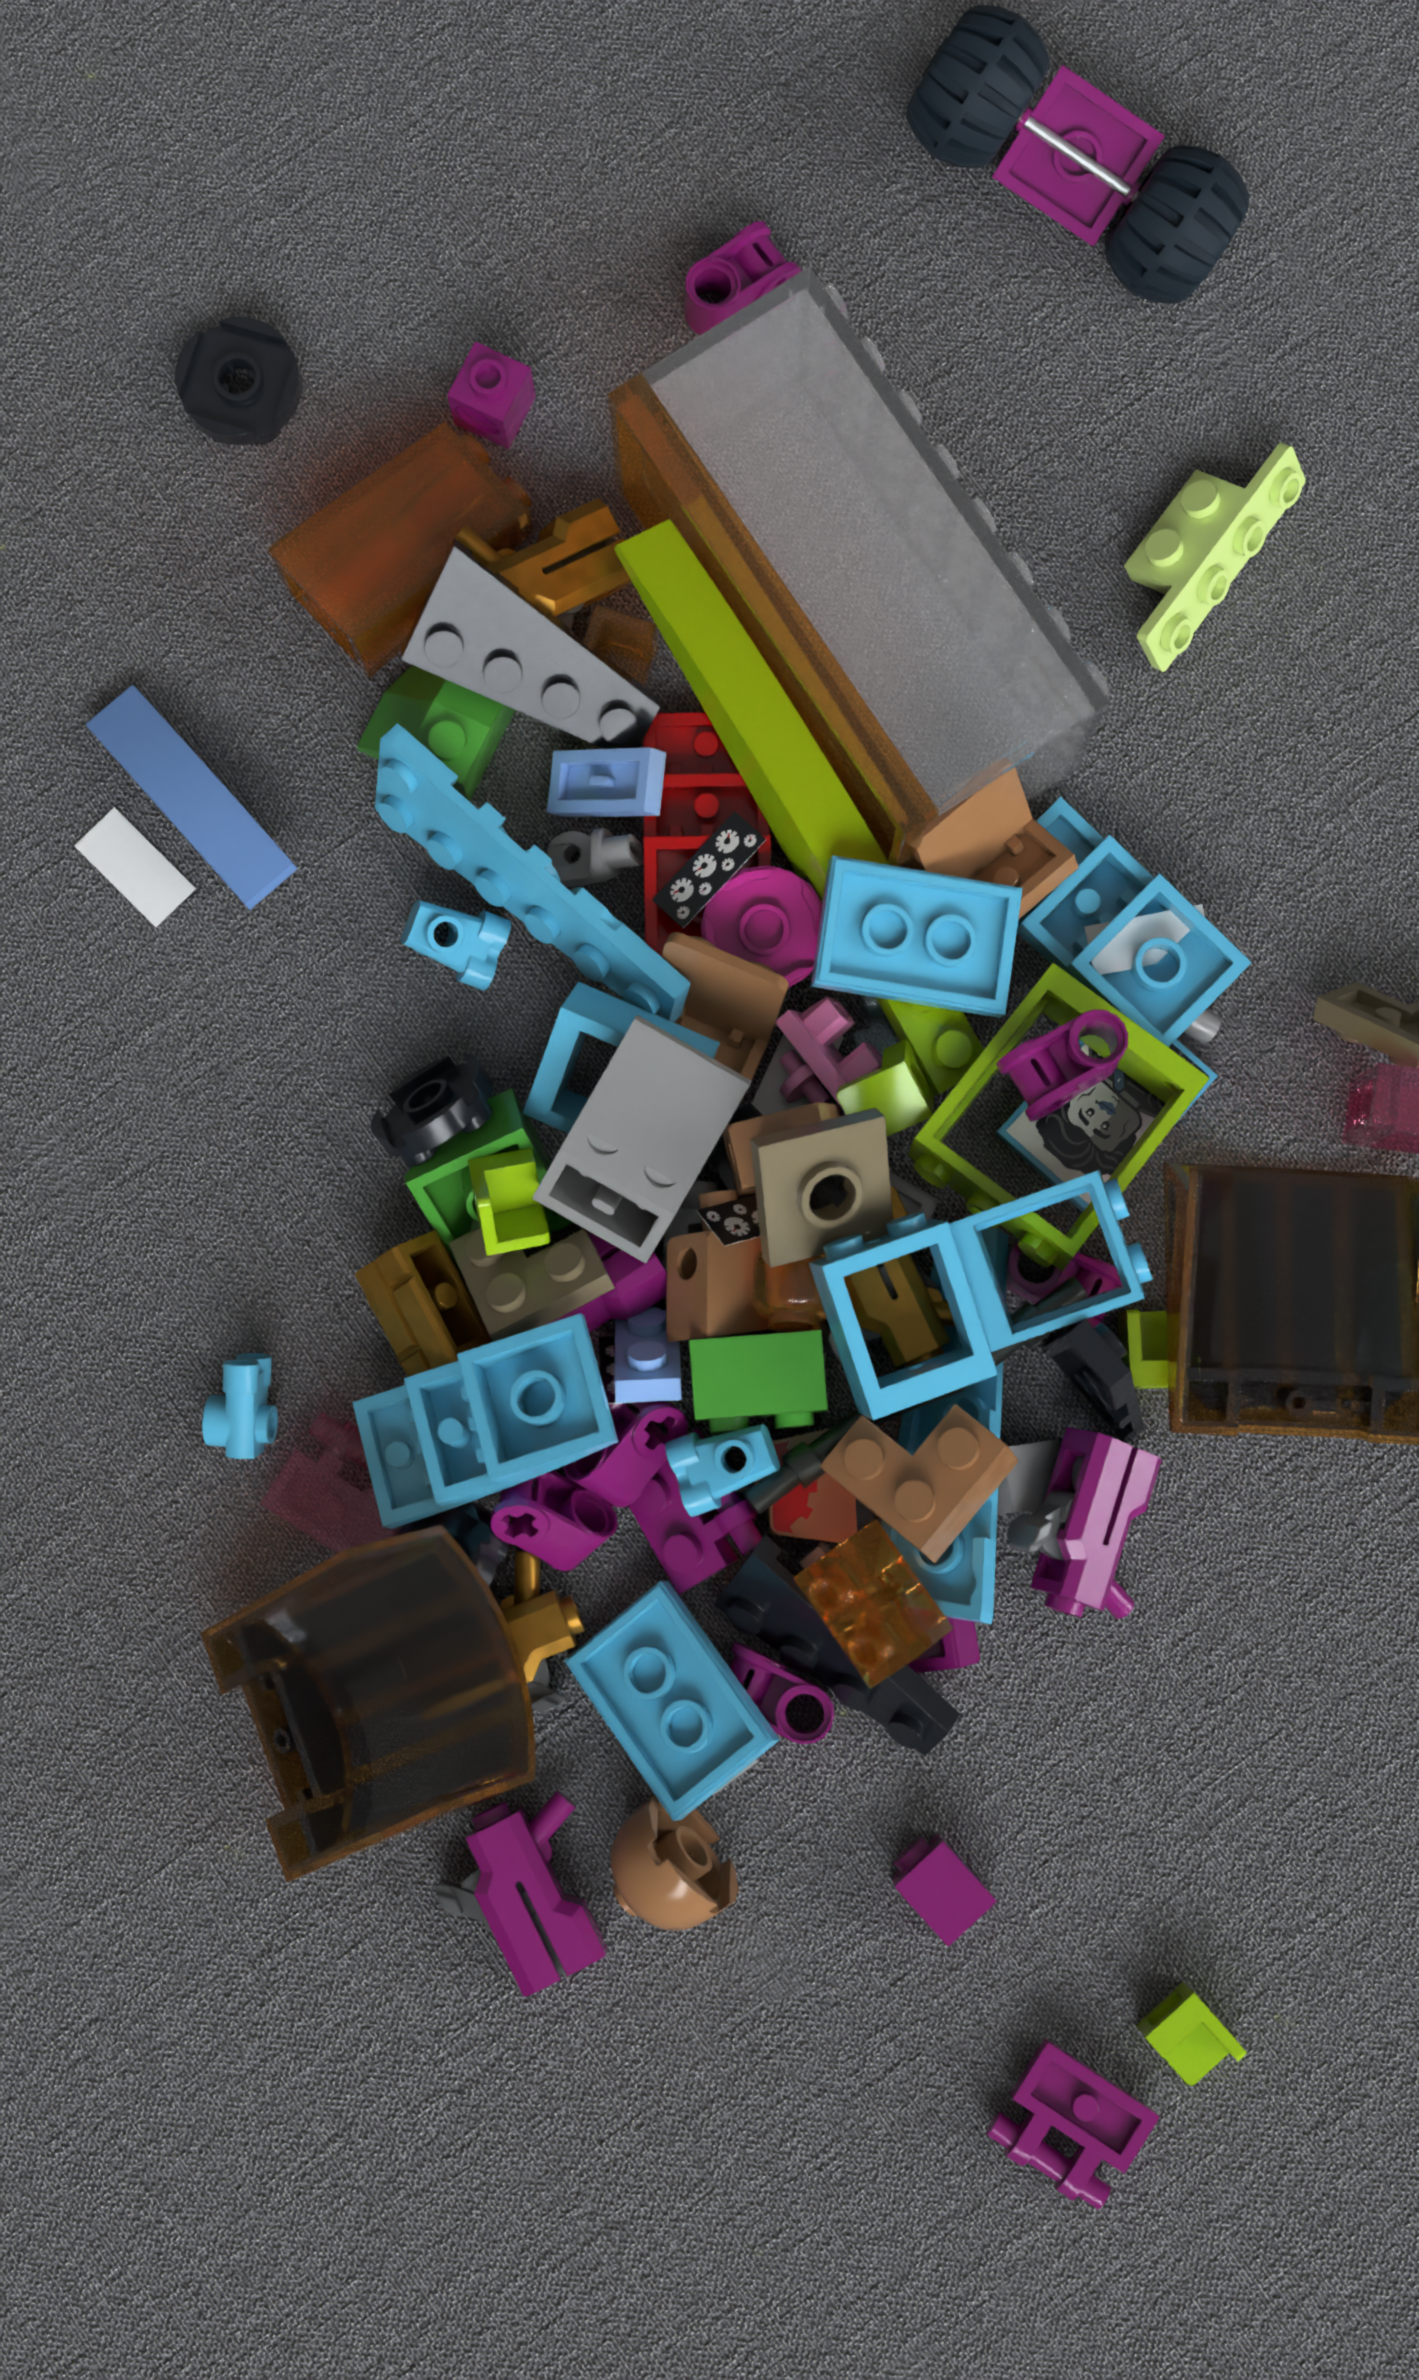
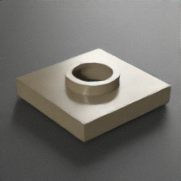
(796, 1159)

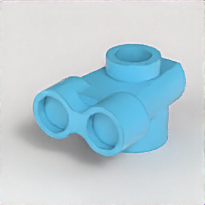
(470, 945)
(242, 1416)
(706, 1466)

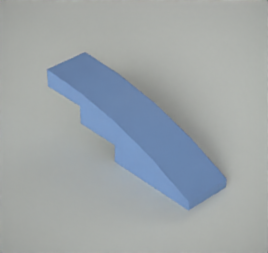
(191, 797)

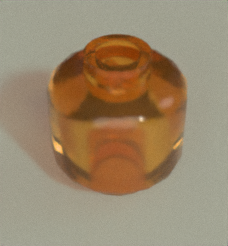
(787, 1295)

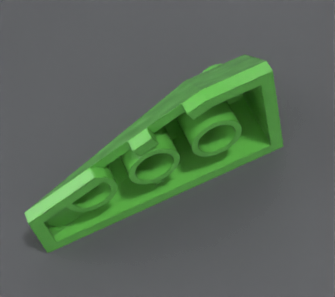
(444, 718)

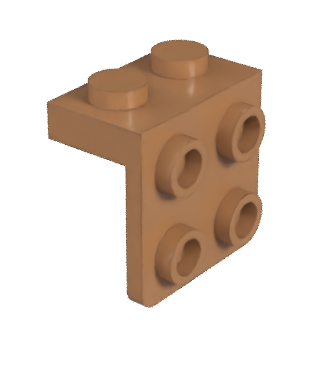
(997, 842)
(727, 1000)

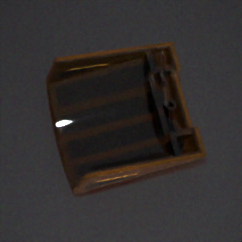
(1292, 1302)
(378, 1695)

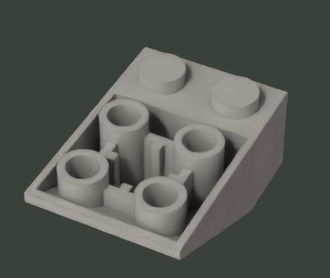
(641, 1139)

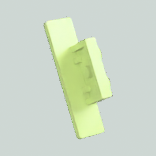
(1204, 545)

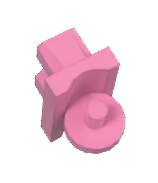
(813, 1037)

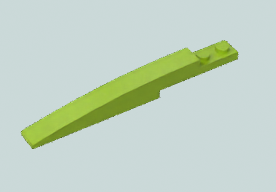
(776, 758)

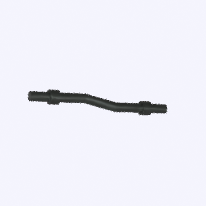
(804, 1461)

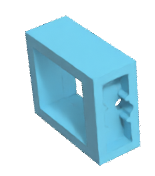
(604, 1018)
(985, 1287)
(923, 1380)

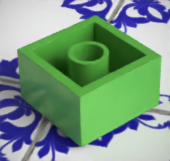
(758, 1379)

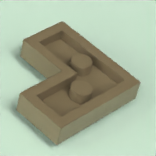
(1373, 1020)
(529, 1292)

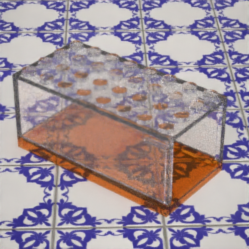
(855, 562)

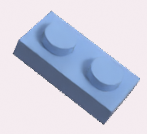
(606, 782)
(644, 1361)

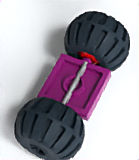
(1077, 155)

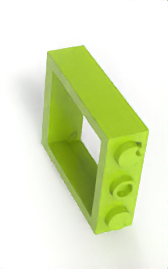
(1144, 1061)

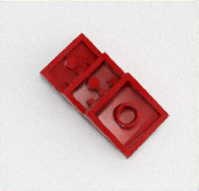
(696, 799)

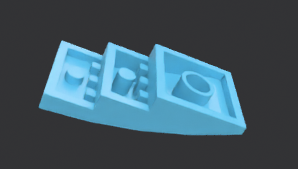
(1117, 889)
(485, 1421)

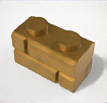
(422, 1304)

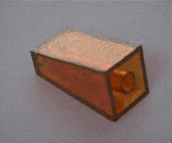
(378, 546)

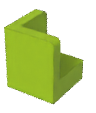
(895, 1089)
(504, 1201)
(1146, 1347)
(1188, 2035)

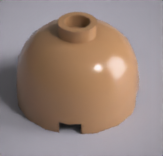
(669, 1870)

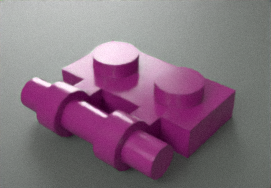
(697, 1545)
(1082, 2106)

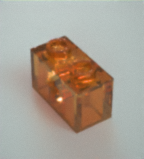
(873, 1603)

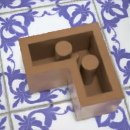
(926, 1493)

